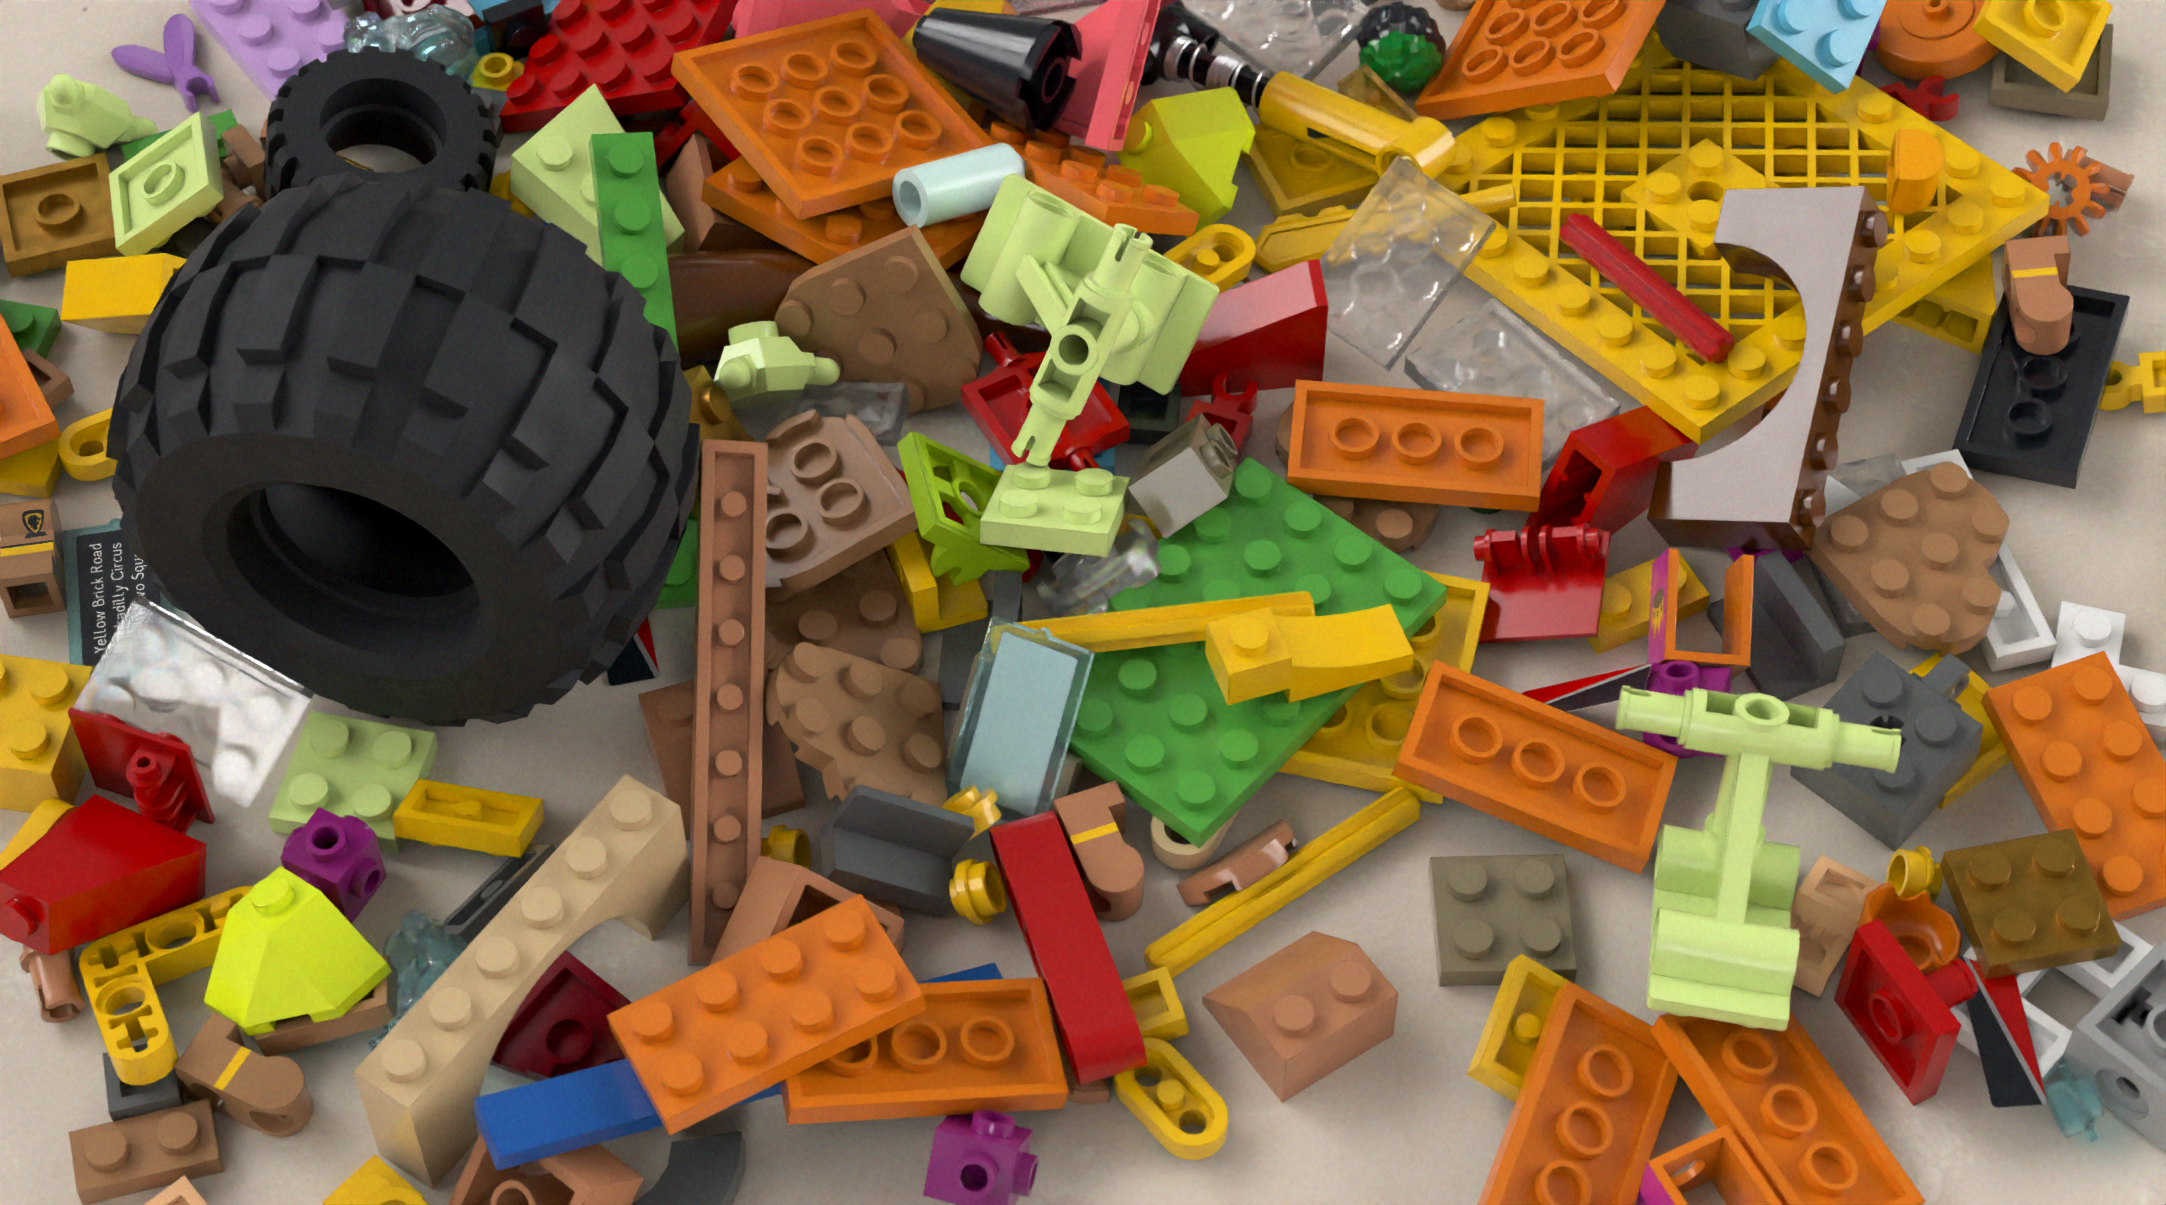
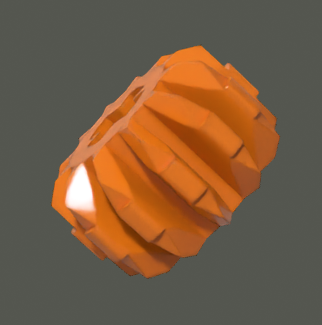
(2079, 183)

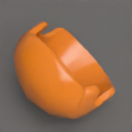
(1917, 924)

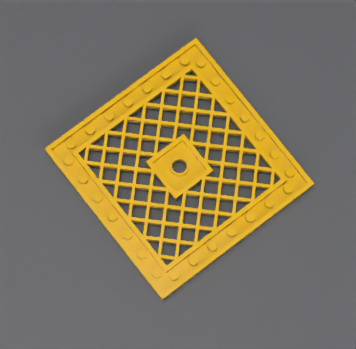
(1634, 352)

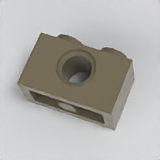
(1184, 474)

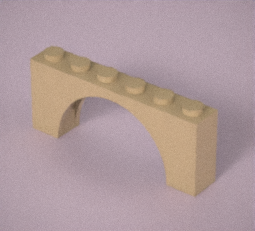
(428, 1070)

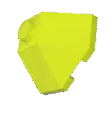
(1191, 148)
(289, 957)

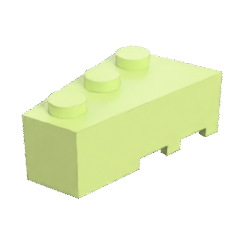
(556, 174)

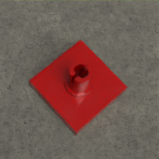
(1901, 1010)

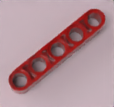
(1067, 948)

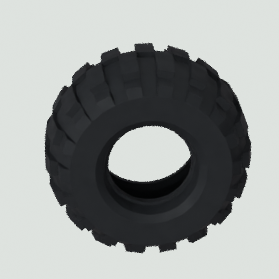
(406, 449)

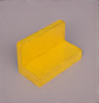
(933, 600)

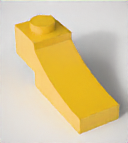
(1304, 655)

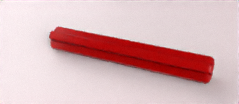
(1647, 288)

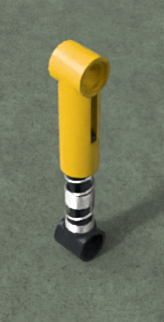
(1301, 106)

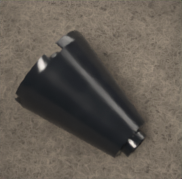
(1003, 61)

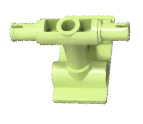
(1096, 290)
(1723, 891)

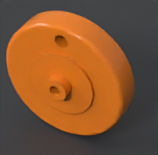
(1931, 38)

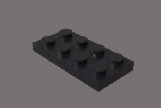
(2035, 411)

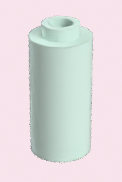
(953, 184)

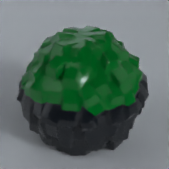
(1401, 45)

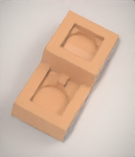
(1826, 915)

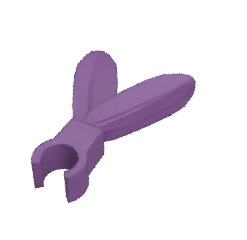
(172, 67)

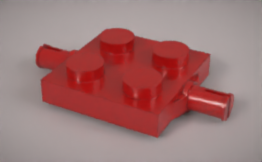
(1002, 403)

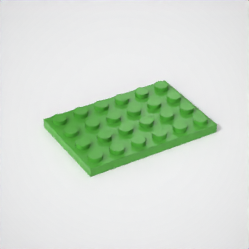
(1158, 712)

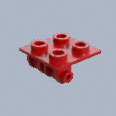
(1543, 582)
(143, 766)

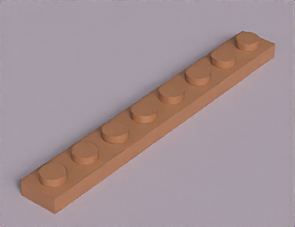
(726, 686)

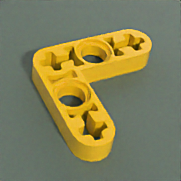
(120, 975)

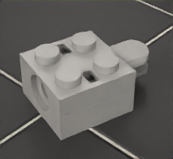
(2124, 1047)

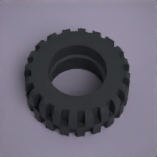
(378, 102)

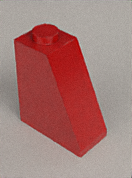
(1263, 334)
(1609, 471)
(97, 877)

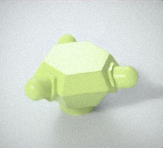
(86, 119)
(768, 368)

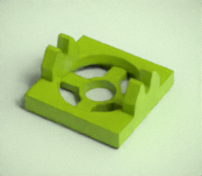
(939, 475)

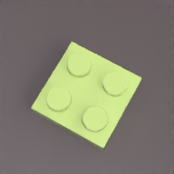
(166, 186)
(1056, 509)
(352, 771)

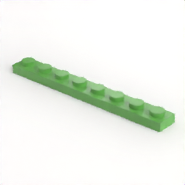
(636, 247)

